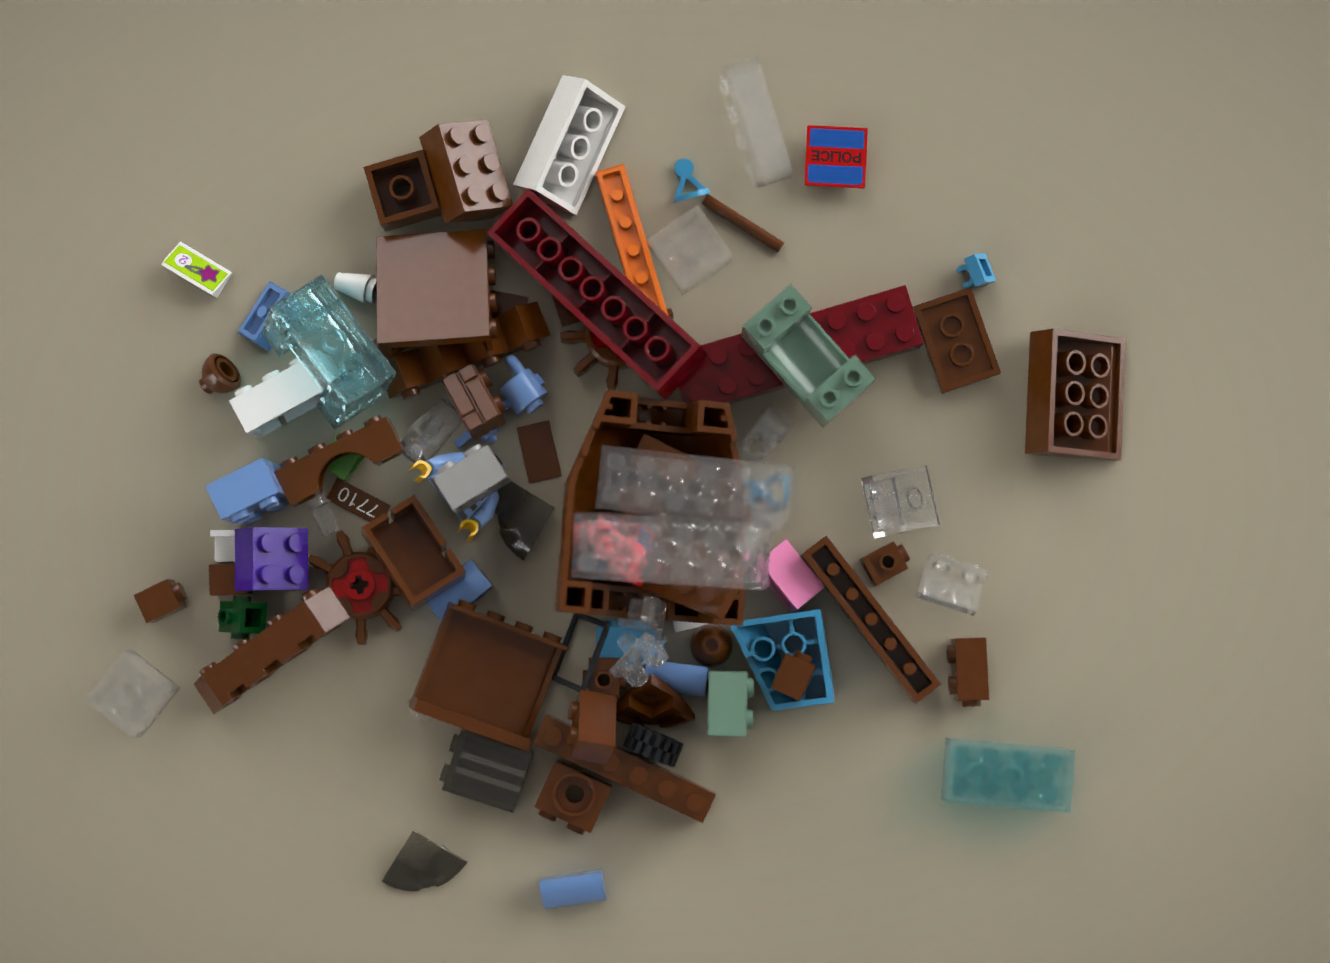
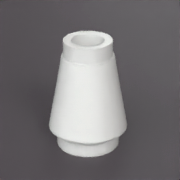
(358, 286)

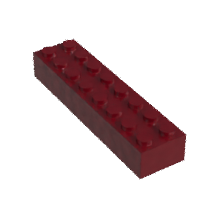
(597, 294)
(864, 327)

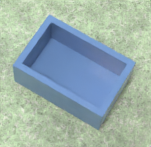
(248, 493)

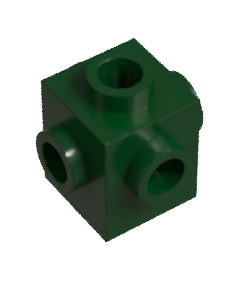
(242, 617)

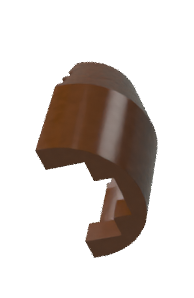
(621, 421)

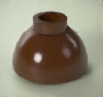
(219, 375)
(711, 645)

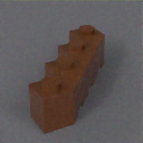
(420, 368)
(272, 648)

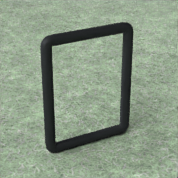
(605, 625)

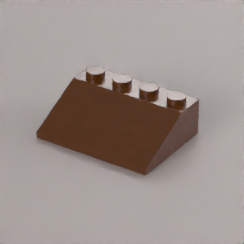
(1075, 395)

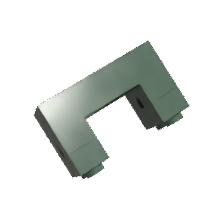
(805, 356)

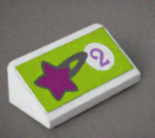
(197, 269)

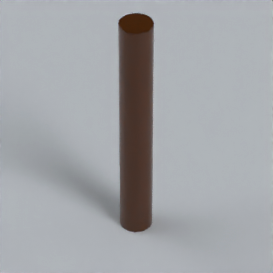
(742, 223)

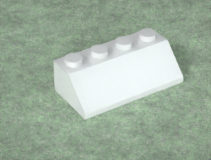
(569, 144)

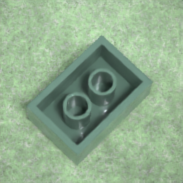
(728, 703)

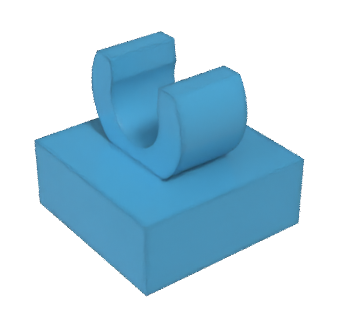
(979, 269)

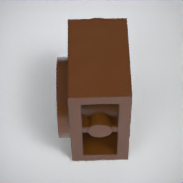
(579, 814)

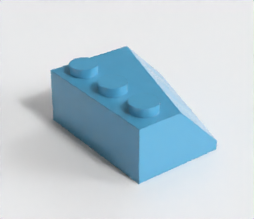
(770, 638)

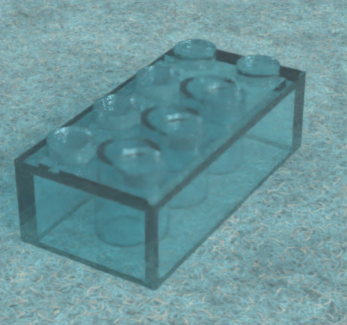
(1008, 775)

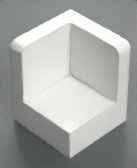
(224, 545)

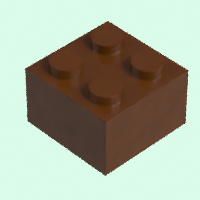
(402, 191)

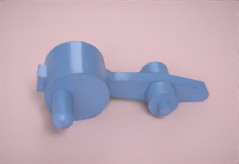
(521, 393)

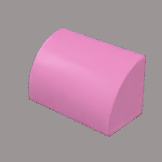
(791, 577)

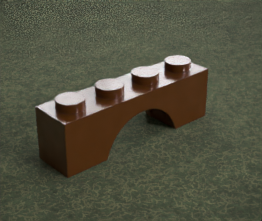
(304, 477)

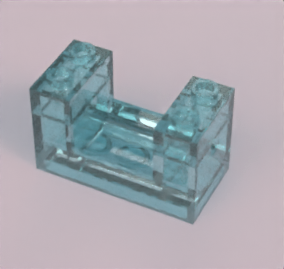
(331, 348)

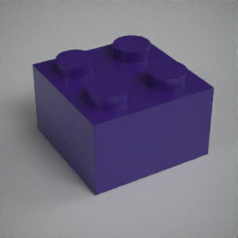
(271, 559)

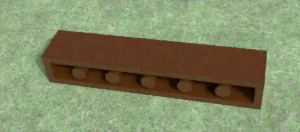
(870, 620)
(633, 773)

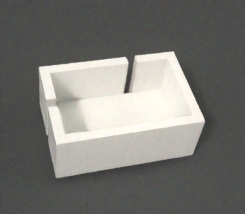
(280, 393)

